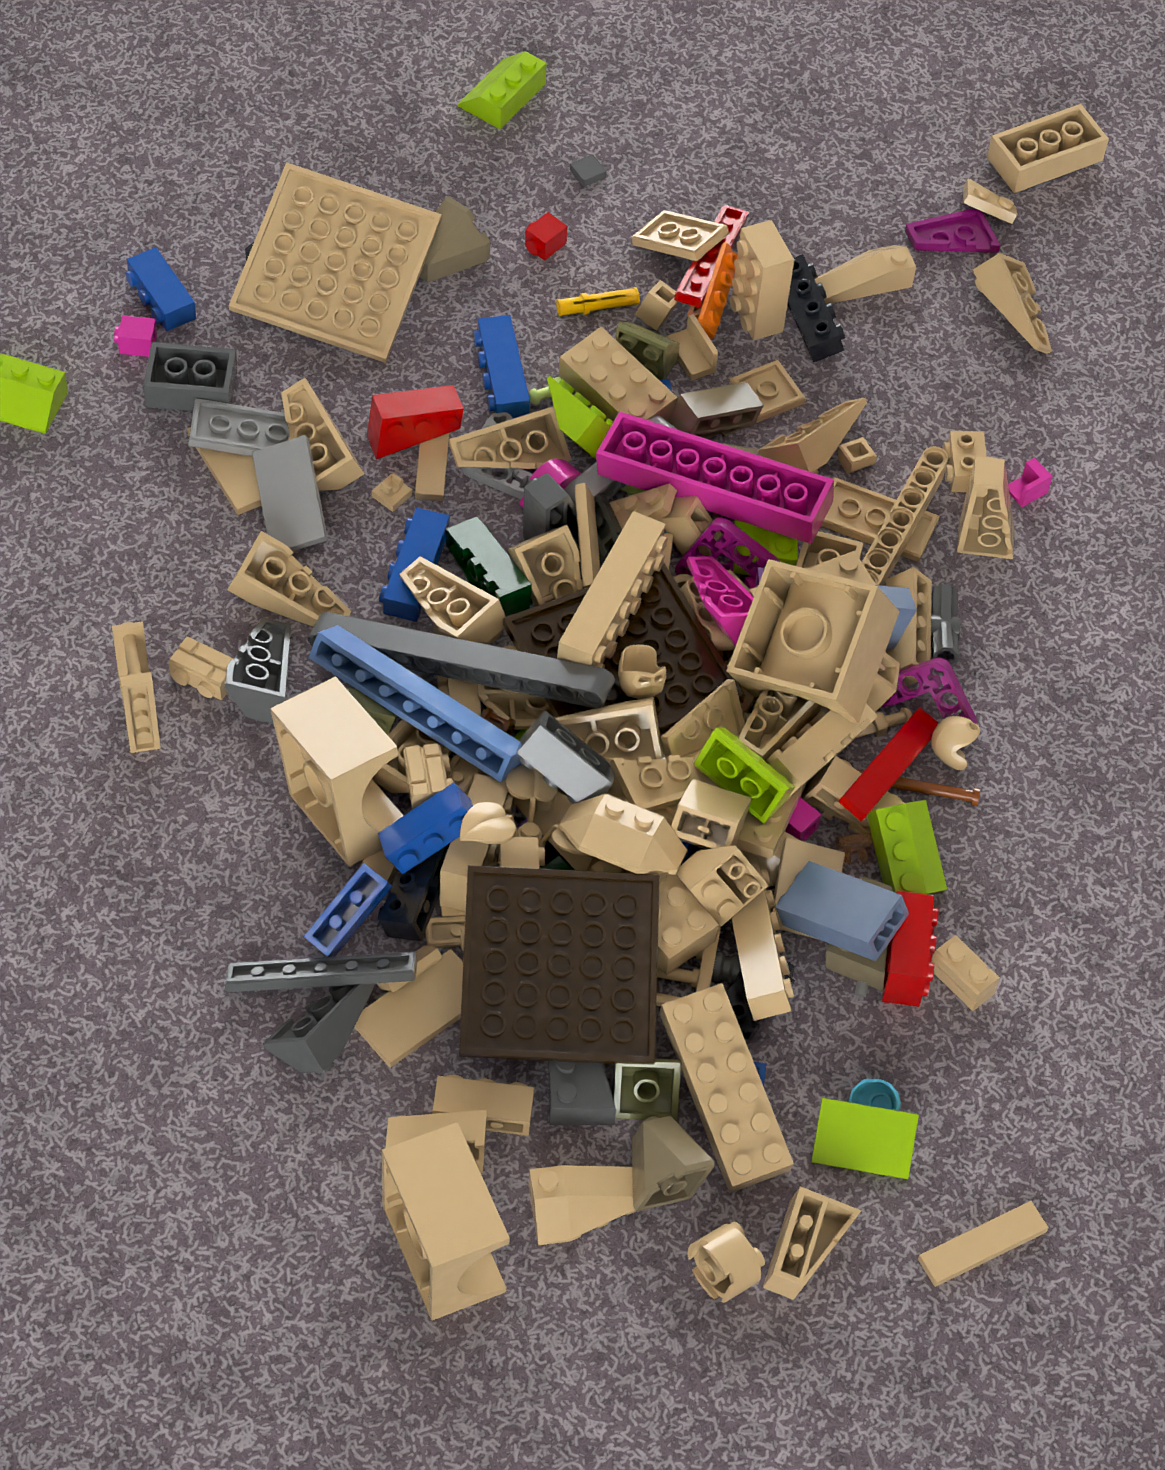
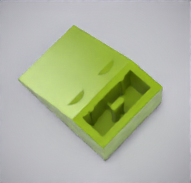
(575, 419)

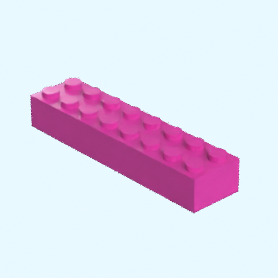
(721, 476)

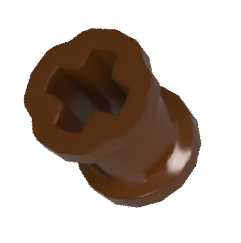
(500, 722)

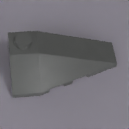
(259, 670)
(323, 1032)

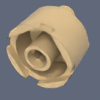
(726, 1262)

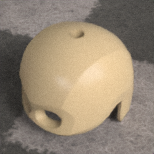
(639, 672)
(952, 735)

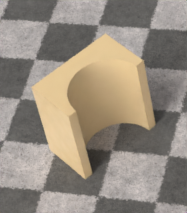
(814, 638)
(329, 765)
(443, 1219)

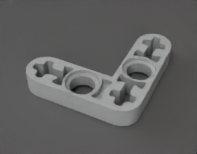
(485, 476)

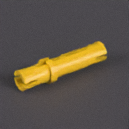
(586, 303)

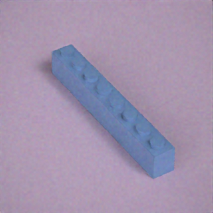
(416, 701)

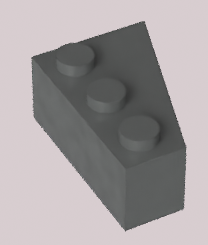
(547, 508)

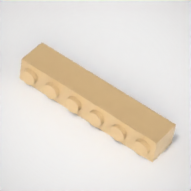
(760, 954)

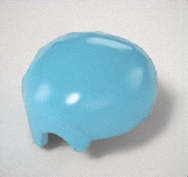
(876, 1093)

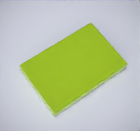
(865, 1138)

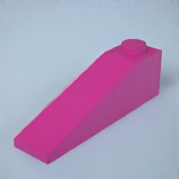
(721, 594)

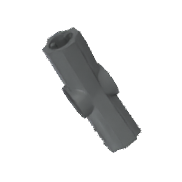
(945, 623)

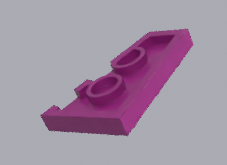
(953, 232)

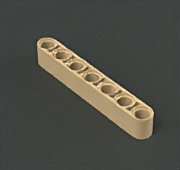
(905, 514)

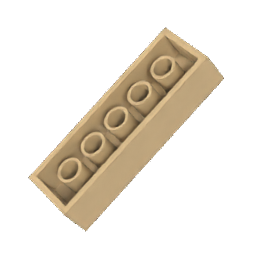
(615, 593)
(726, 1088)

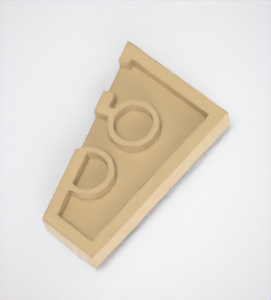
(693, 730)

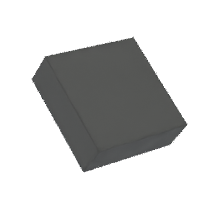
(588, 170)

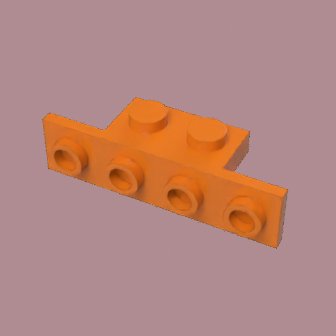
(716, 297)

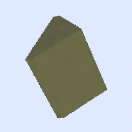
(647, 1089)

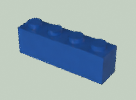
(502, 366)
(423, 538)

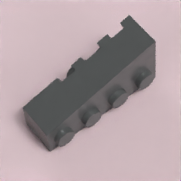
(579, 1094)

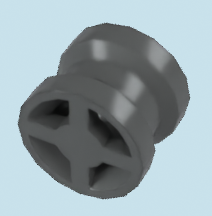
(725, 968)

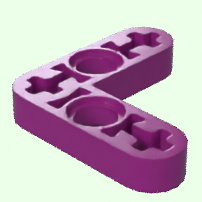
(727, 544)
(931, 683)

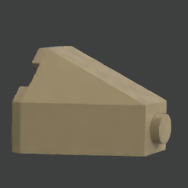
(456, 243)
(666, 1164)

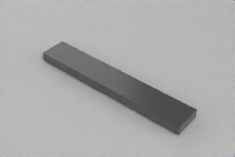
(321, 972)

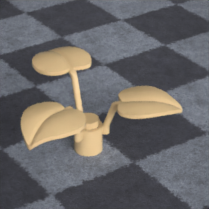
(490, 825)

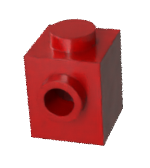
(545, 236)

